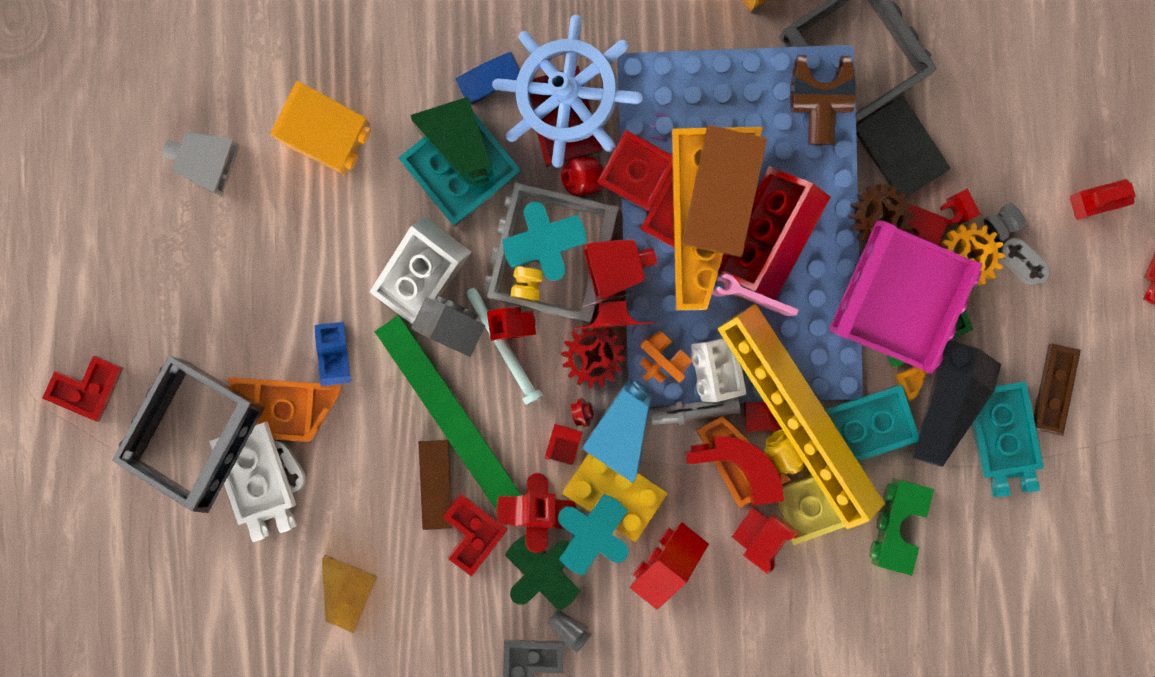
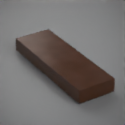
(1056, 389)
(435, 483)

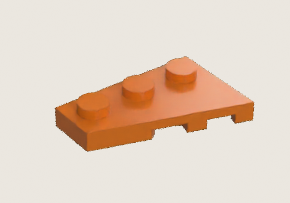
(730, 473)

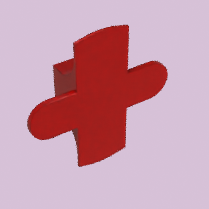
(613, 315)
(535, 511)

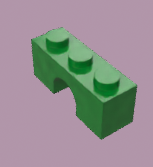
(902, 501)

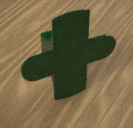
(541, 573)

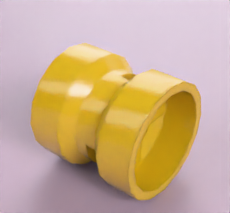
(529, 277)

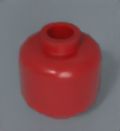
(581, 176)

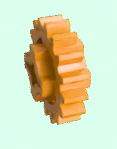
(968, 243)

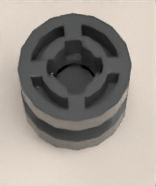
(1005, 222)

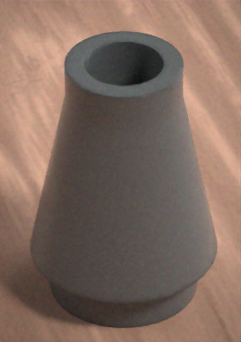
(569, 630)

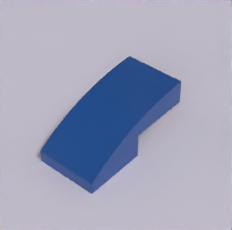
(478, 81)
(332, 353)

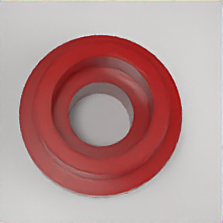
(582, 413)

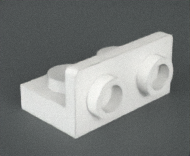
(717, 371)

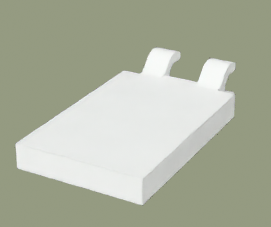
(260, 486)

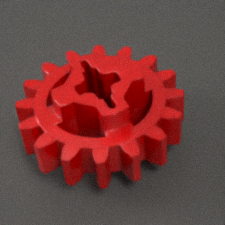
(606, 363)

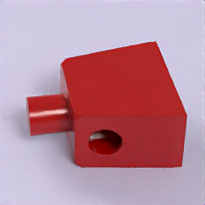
(616, 265)

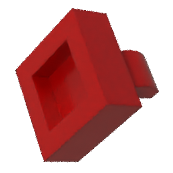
(962, 207)

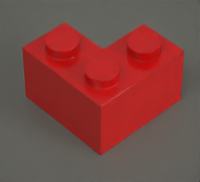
(669, 565)

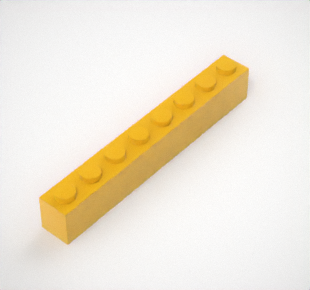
(801, 417)

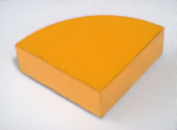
(911, 380)

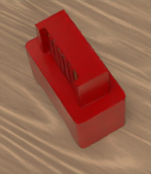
(1102, 199)
(763, 538)

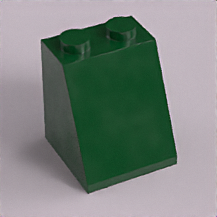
(457, 139)

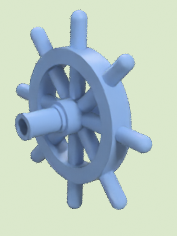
(566, 90)

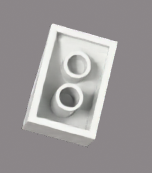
(419, 269)

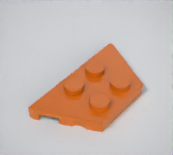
(291, 408)

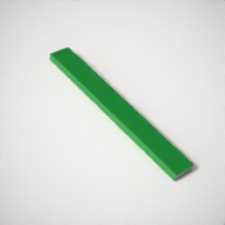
(446, 410)

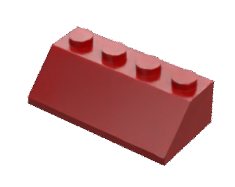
(778, 230)

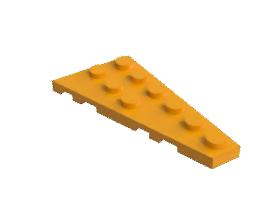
(694, 267)

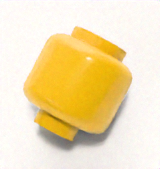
(783, 454)

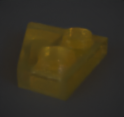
(345, 592)

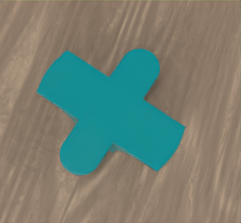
(544, 241)
(593, 534)

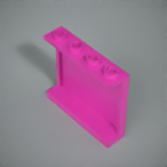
(905, 297)

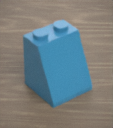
(622, 431)

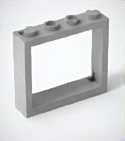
(507, 228)

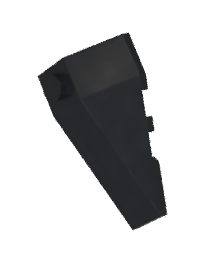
(956, 398)

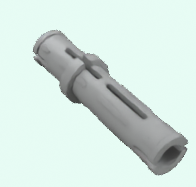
(694, 411)

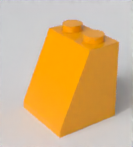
(321, 128)

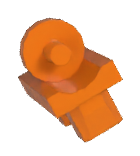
(675, 366)

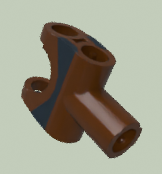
(822, 99)

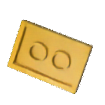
(639, 498)

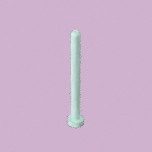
(506, 351)

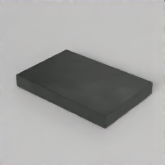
(901, 147)

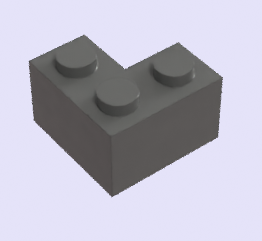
(448, 324)

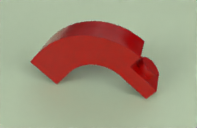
(759, 470)

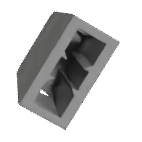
(203, 159)

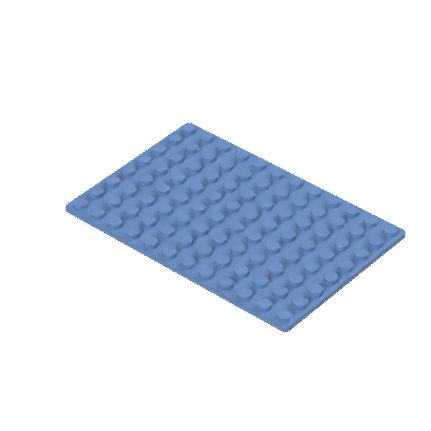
(747, 91)

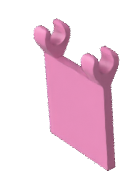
(734, 289)

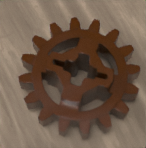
(872, 206)

